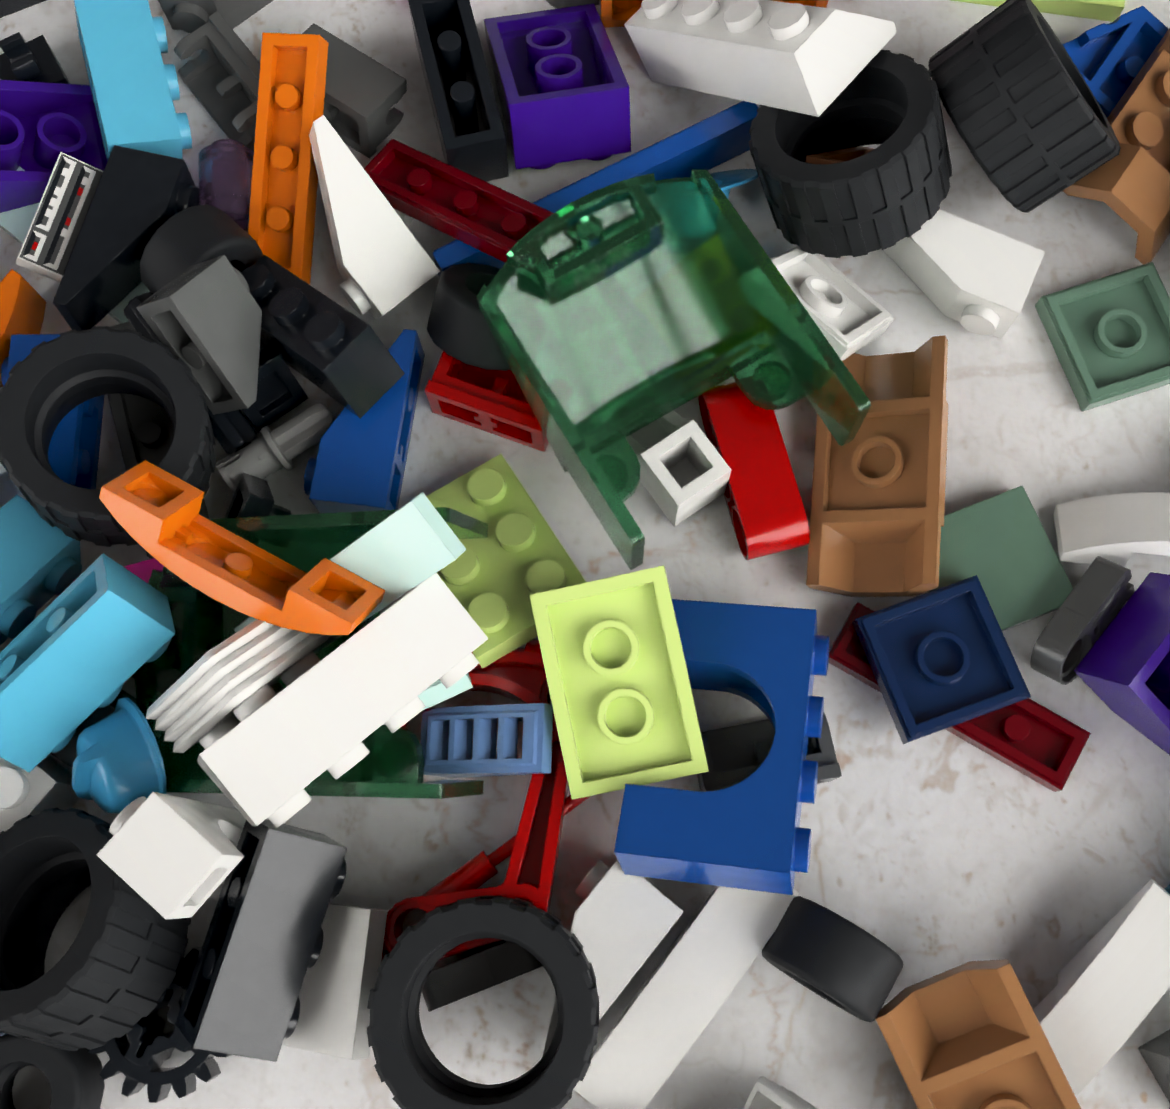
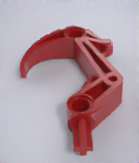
(538, 837)

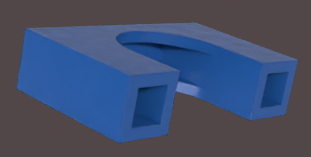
(752, 829)

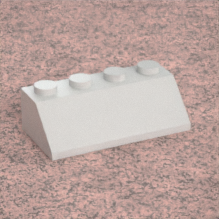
(757, 49)
(342, 701)

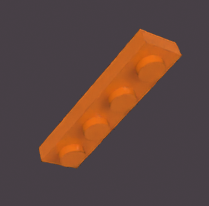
(283, 160)

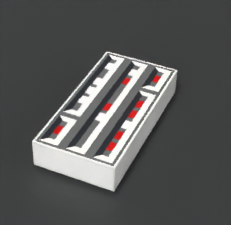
(59, 217)

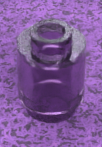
(226, 178)

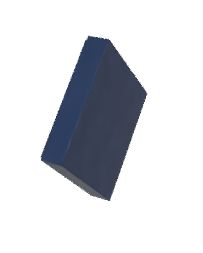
(940, 659)

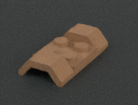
(1139, 177)
(884, 492)
(973, 1042)

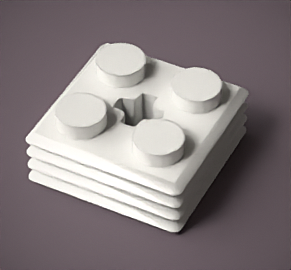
(232, 682)

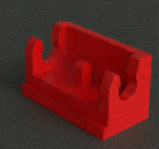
(485, 401)

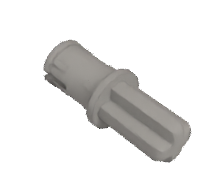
(276, 447)

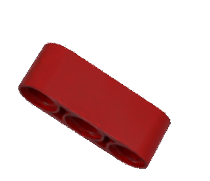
(762, 485)

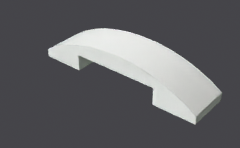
(1113, 527)

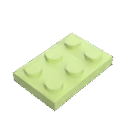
(514, 561)
(618, 682)

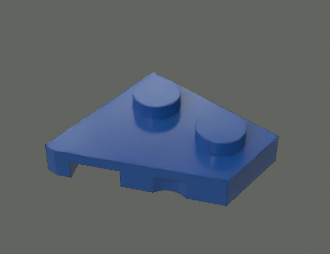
(1115, 53)

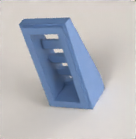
(449, 747)

